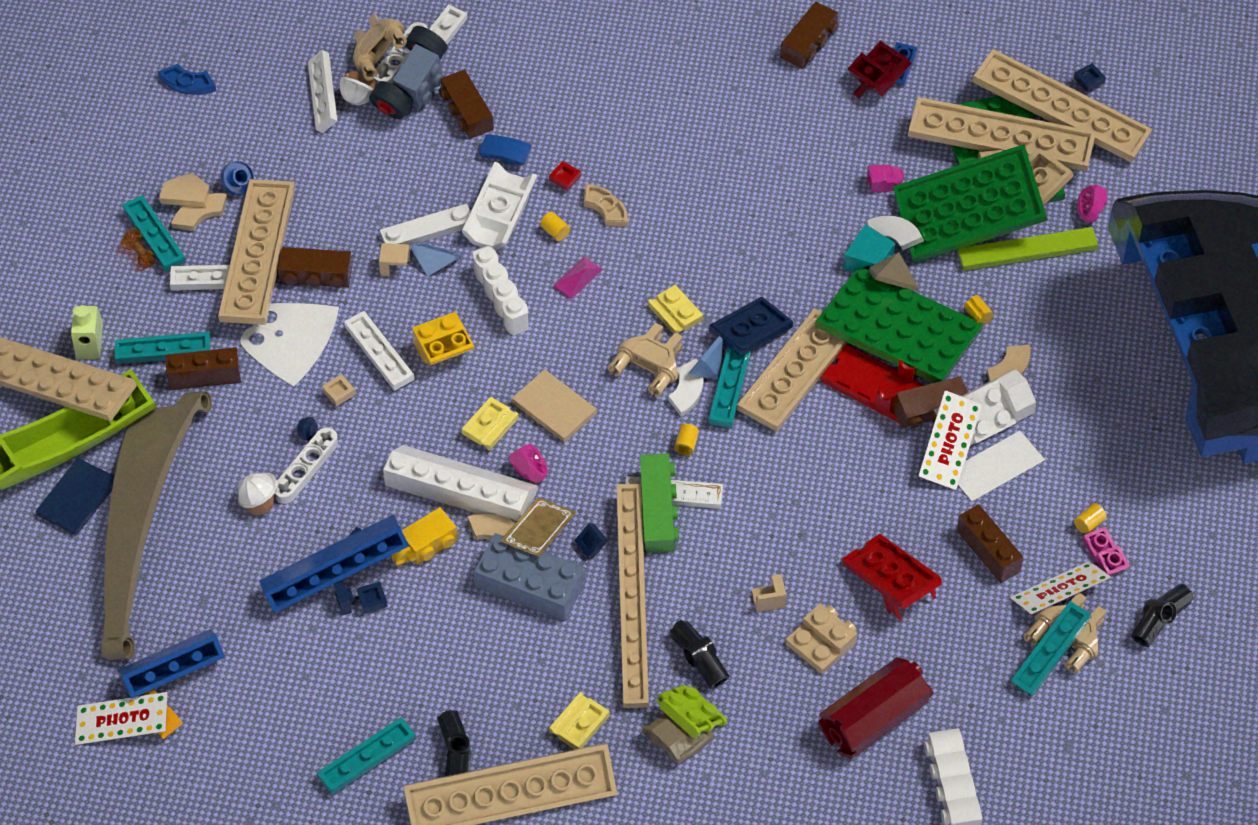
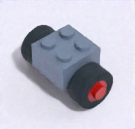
(415, 77)

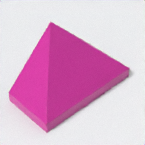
(577, 277)

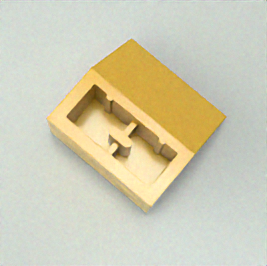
(441, 339)

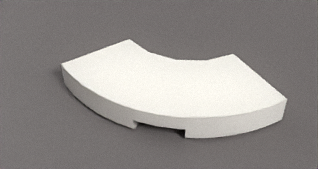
(897, 230)
(688, 391)

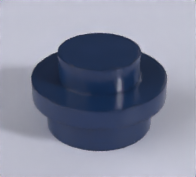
(307, 428)

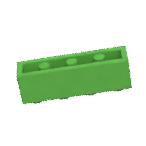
(657, 503)

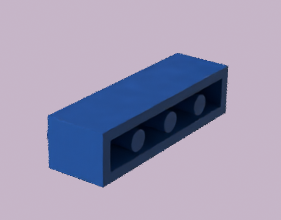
(171, 663)

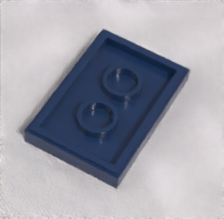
(751, 326)
(76, 496)

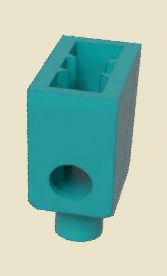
(868, 249)

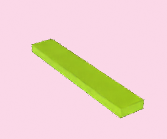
(1027, 248)

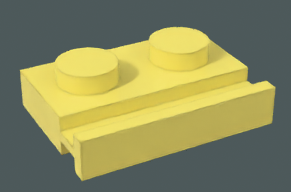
(675, 310)
(490, 423)
(579, 721)

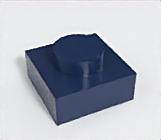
(1089, 77)
(591, 540)
(344, 597)
(372, 597)

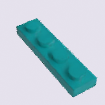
(154, 233)
(156, 347)
(729, 389)
(1051, 648)
(366, 755)

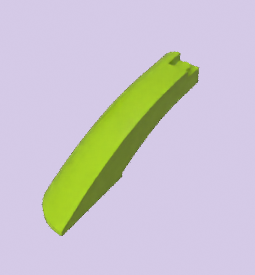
(63, 436)

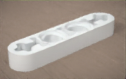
(394, 54)
(306, 465)

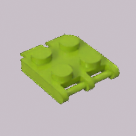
(690, 710)

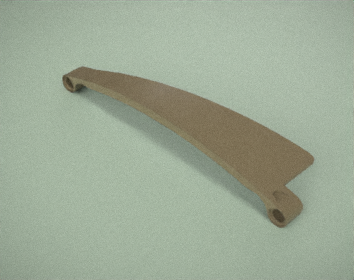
(137, 483)

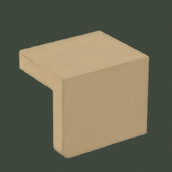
(393, 255)
(771, 596)

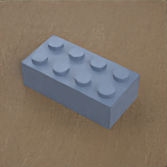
(539, 583)

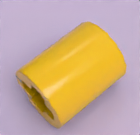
(555, 226)
(978, 310)
(686, 439)
(1090, 518)

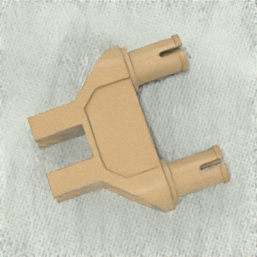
(375, 43)
(651, 355)
(1086, 642)

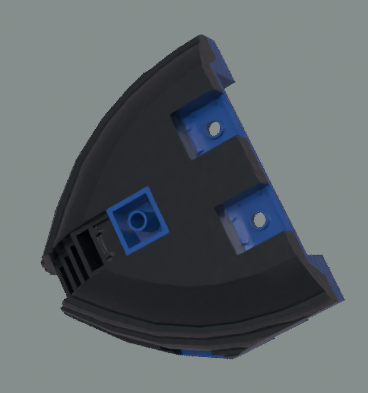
(1205, 275)

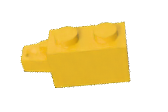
(427, 538)

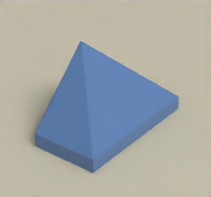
(432, 257)
(710, 363)

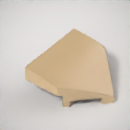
(185, 191)

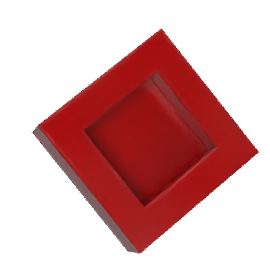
(565, 175)

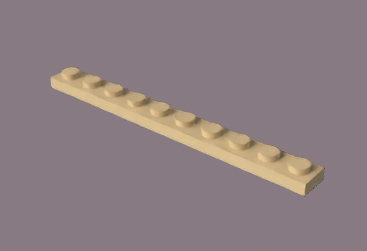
(632, 596)

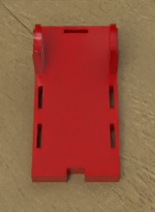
(869, 380)
(892, 573)

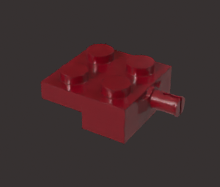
(878, 69)

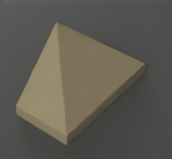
(894, 271)

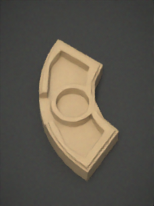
(606, 204)
(189, 217)
(1016, 358)
(486, 525)

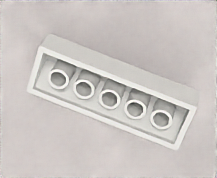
(457, 483)

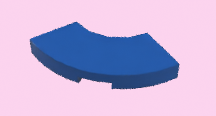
(186, 81)

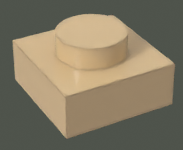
(338, 390)

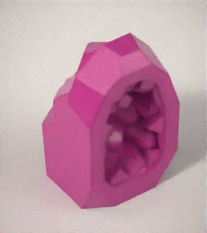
(883, 177)
(1091, 202)
(529, 463)

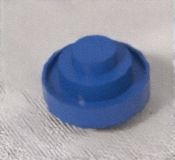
(236, 177)

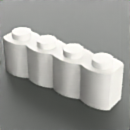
(501, 290)
(953, 777)

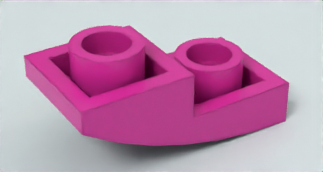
(1104, 552)

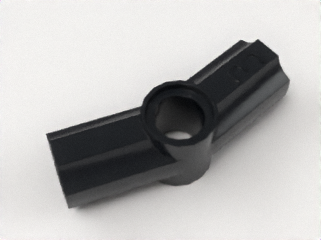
(1161, 612)
(699, 653)
(454, 736)

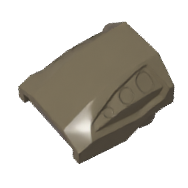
(675, 740)

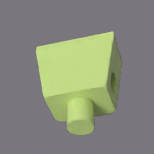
(87, 323)

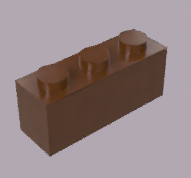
(809, 35)
(466, 104)
(315, 267)
(203, 368)
(918, 404)
(989, 543)

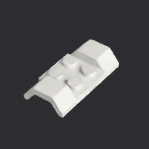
(498, 208)
(1003, 404)

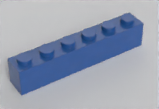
(333, 563)

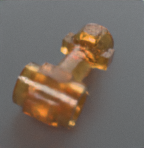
(131, 241)

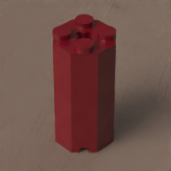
(875, 707)

